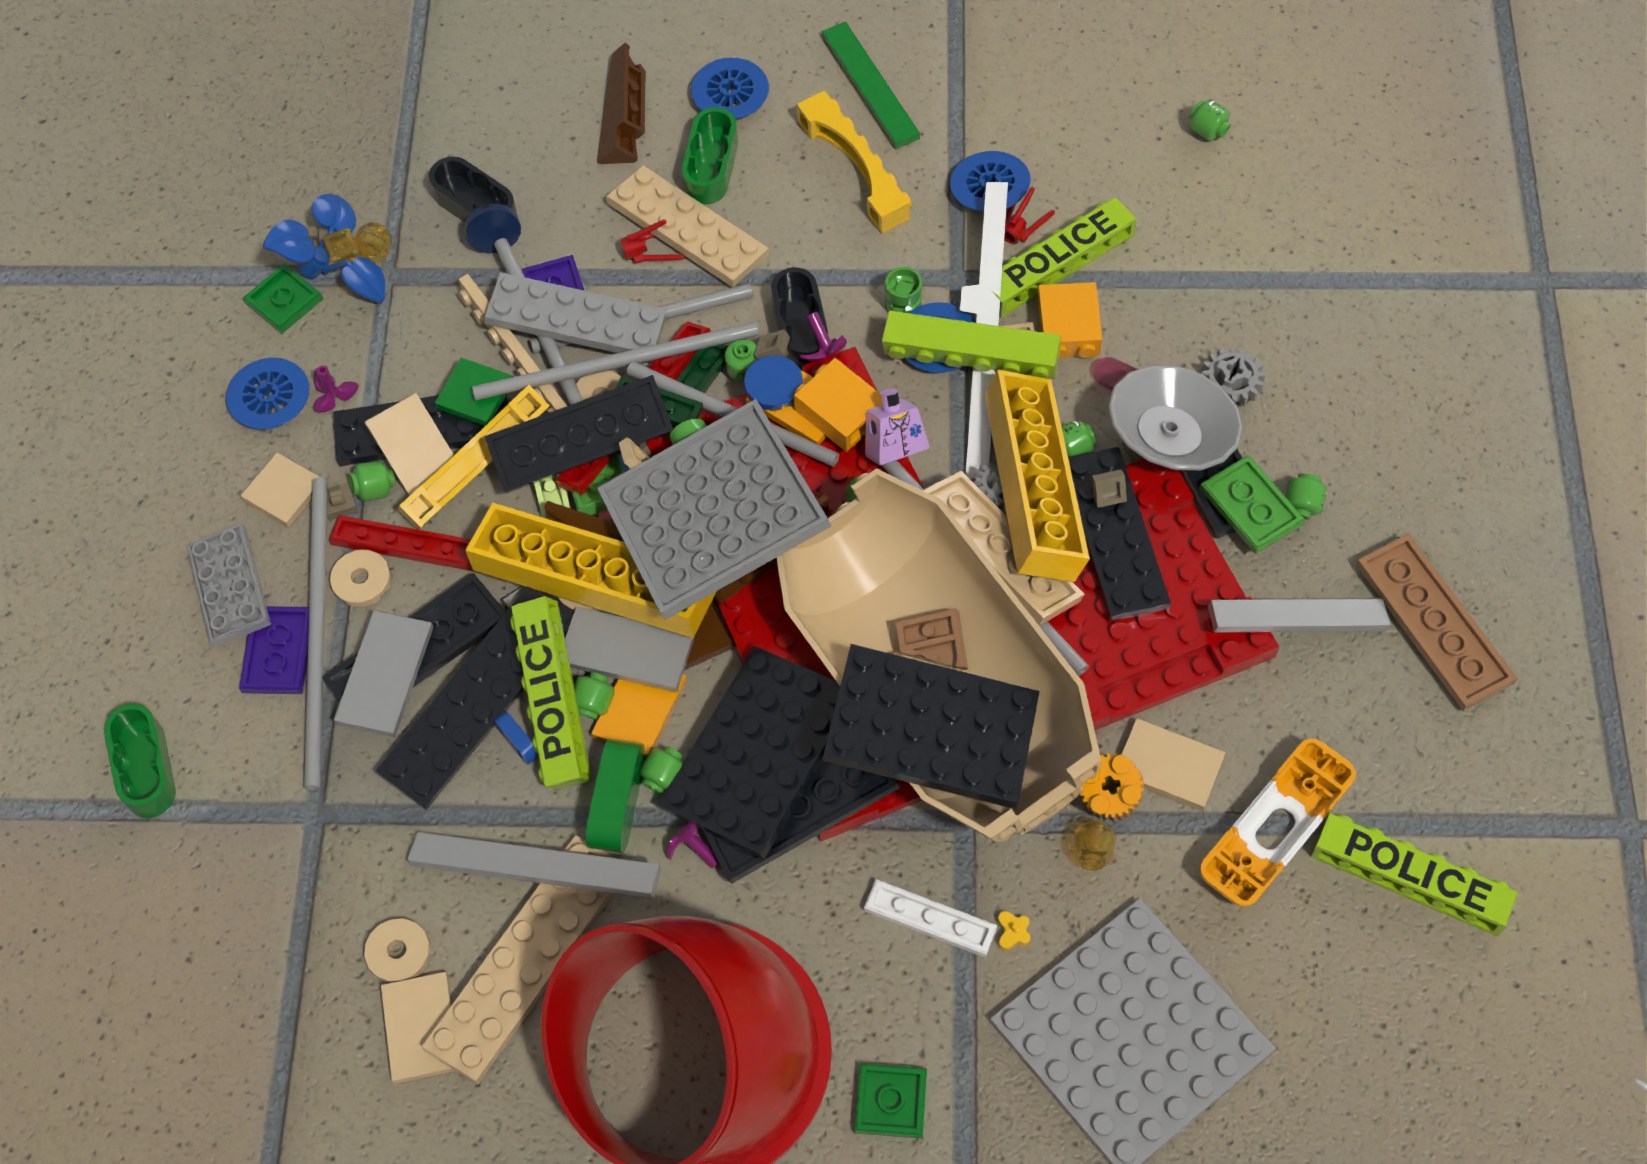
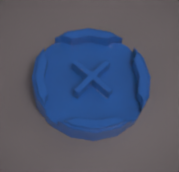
(773, 382)

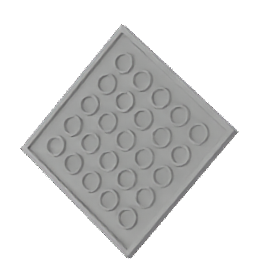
(712, 508)
(1132, 1036)

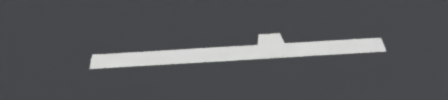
(984, 303)

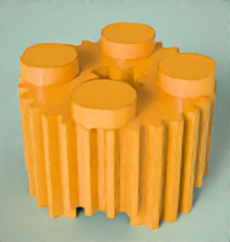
(1128, 796)

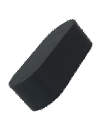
(463, 188)
(794, 298)

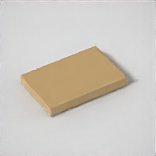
(410, 442)
(1173, 763)
(410, 1016)

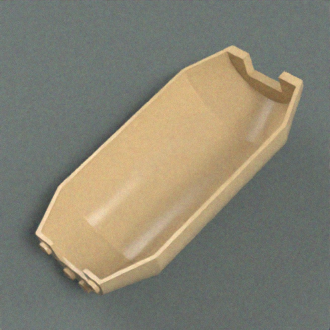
(908, 557)

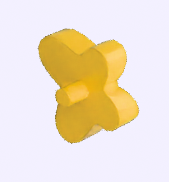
(1014, 931)

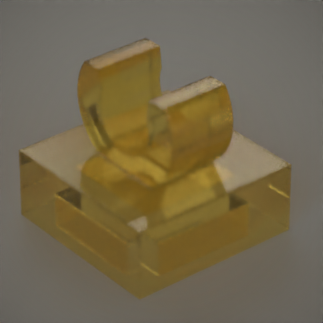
(341, 245)

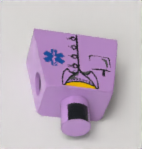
(893, 429)

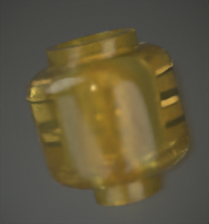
(373, 241)
(1093, 845)

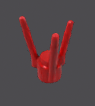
(1016, 225)
(635, 245)

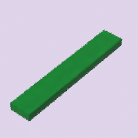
(871, 85)

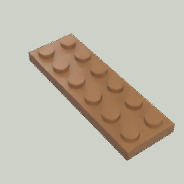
(1436, 622)

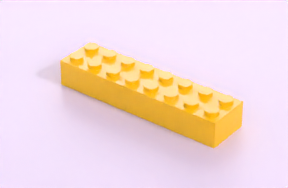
(1035, 477)
(571, 566)

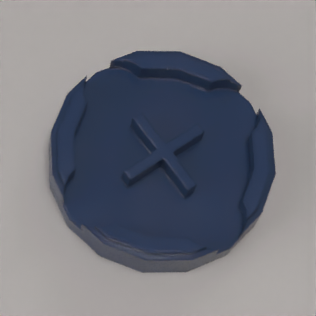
(491, 224)

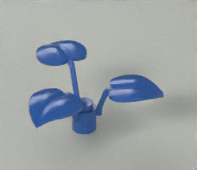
(293, 243)

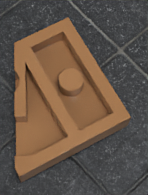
(934, 638)

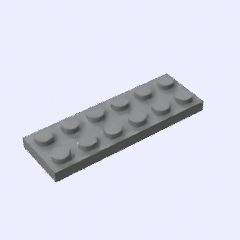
(573, 315)

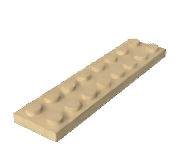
(514, 974)

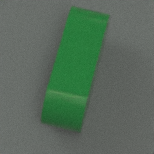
(710, 155)
(139, 760)
(615, 796)

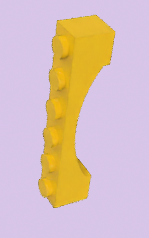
(823, 119)
(468, 461)

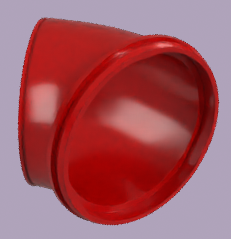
(768, 1021)

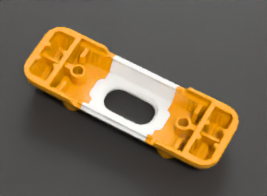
(1304, 786)

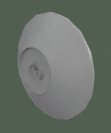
(1175, 417)

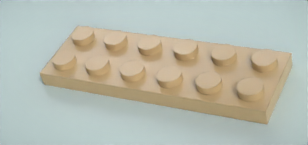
(689, 226)
(990, 532)

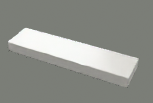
(930, 918)

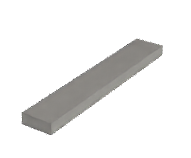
(1298, 615)

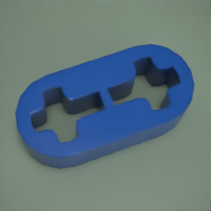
(516, 737)

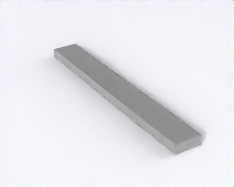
(535, 865)

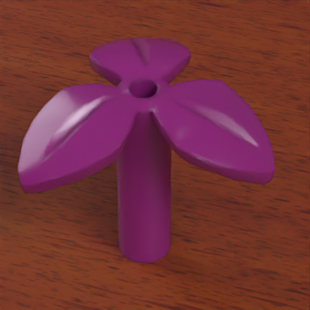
(827, 347)
(325, 383)
(688, 835)

